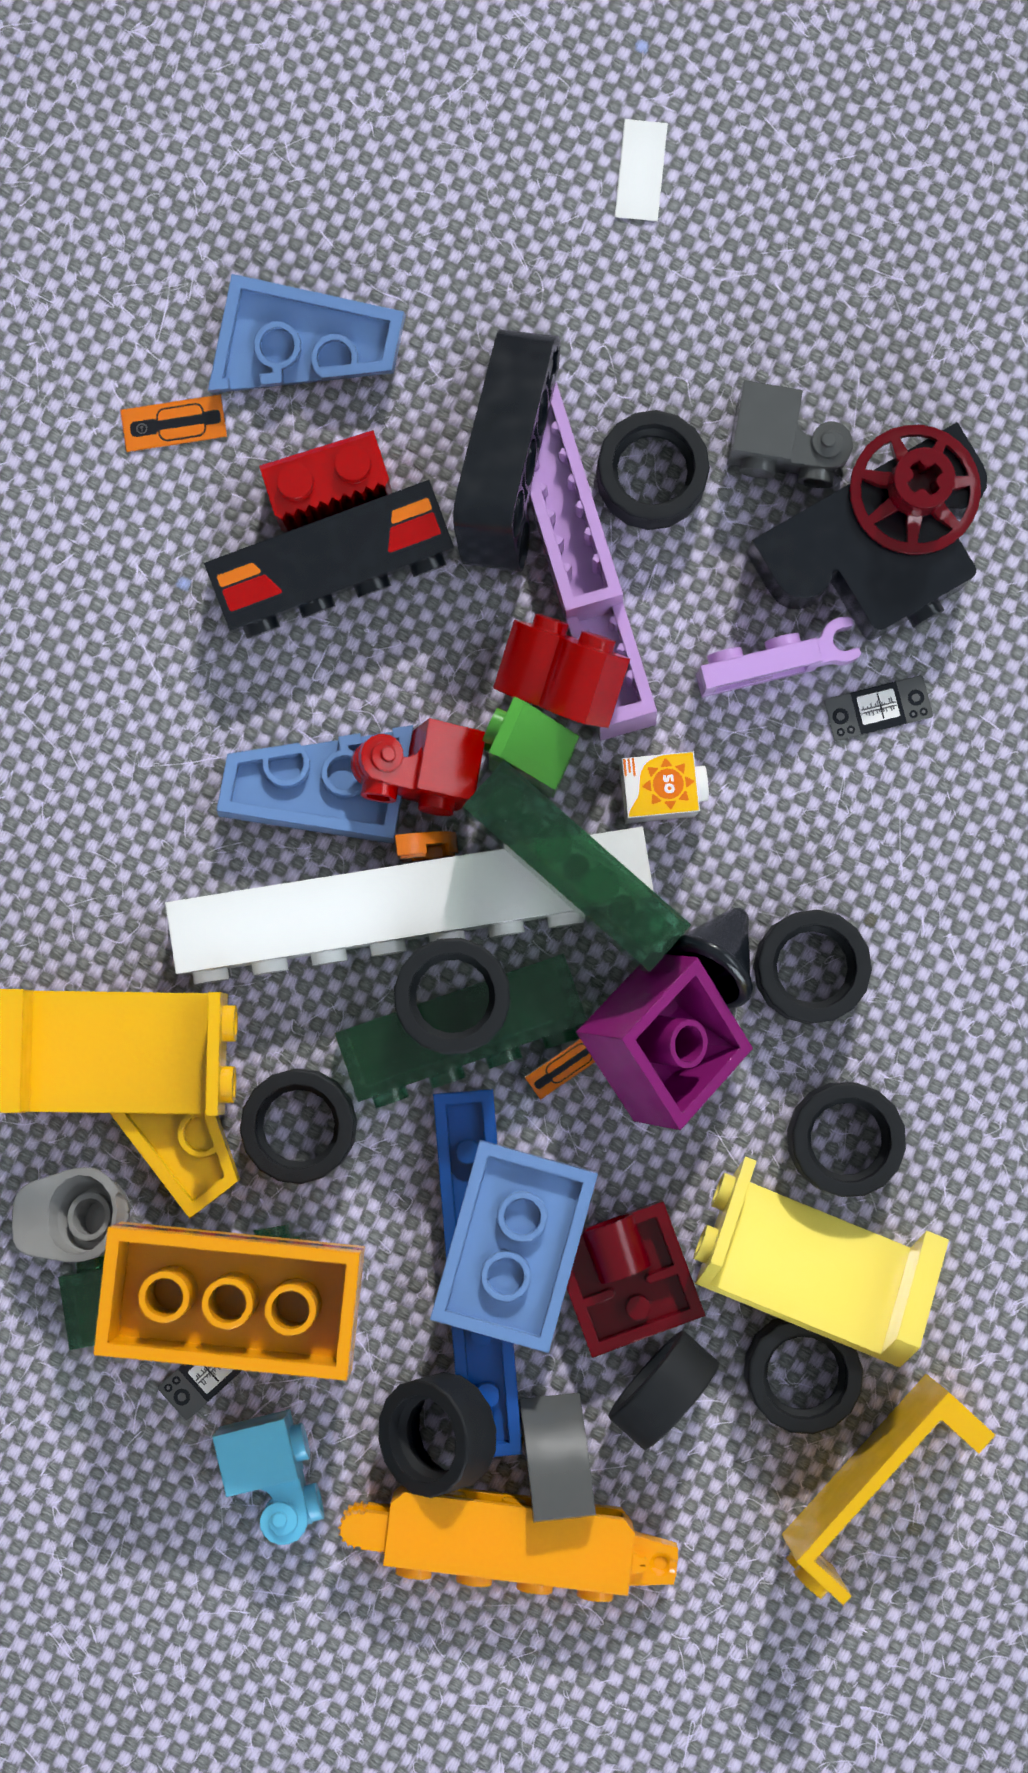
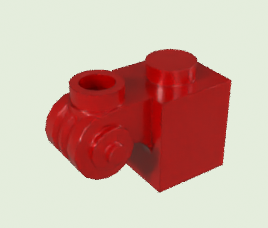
(436, 774)

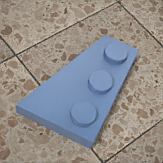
(299, 336)
(308, 789)

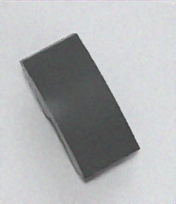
(557, 1457)

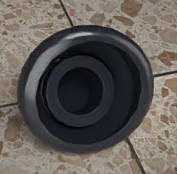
(723, 952)

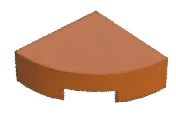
(426, 845)

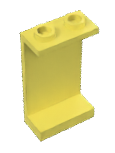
(819, 1269)

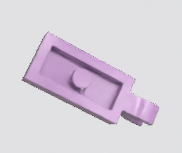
(782, 658)

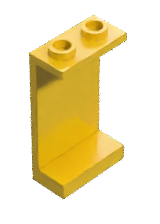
(116, 1052)
(866, 1473)

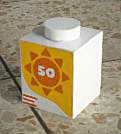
(662, 787)

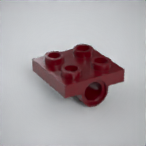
(631, 1280)

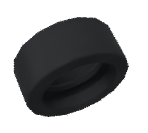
(663, 426)
(857, 961)
(406, 997)
(253, 1126)
(890, 1152)
(664, 1390)
(800, 1420)
(403, 1444)

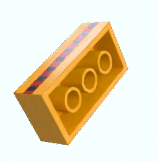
(229, 1300)

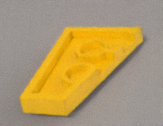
(185, 1154)

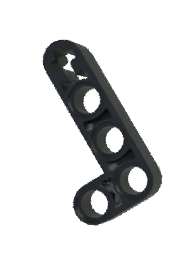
(504, 451)

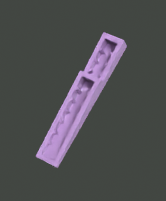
(583, 564)

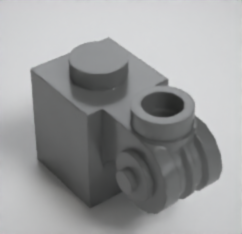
(771, 442)

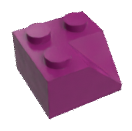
(665, 1041)

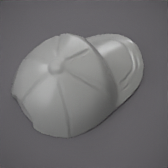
(68, 1215)

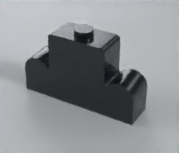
(872, 581)

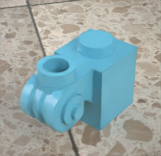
(269, 1457)

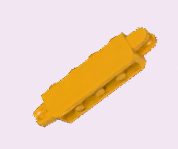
(494, 1538)

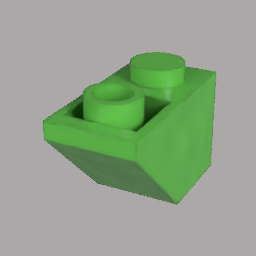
(530, 744)

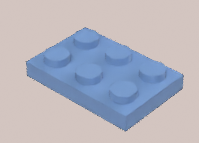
(514, 1246)

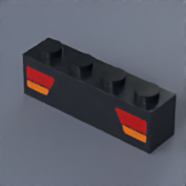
(330, 557)

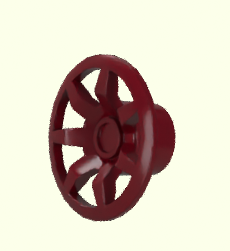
(916, 488)

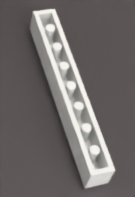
(373, 910)

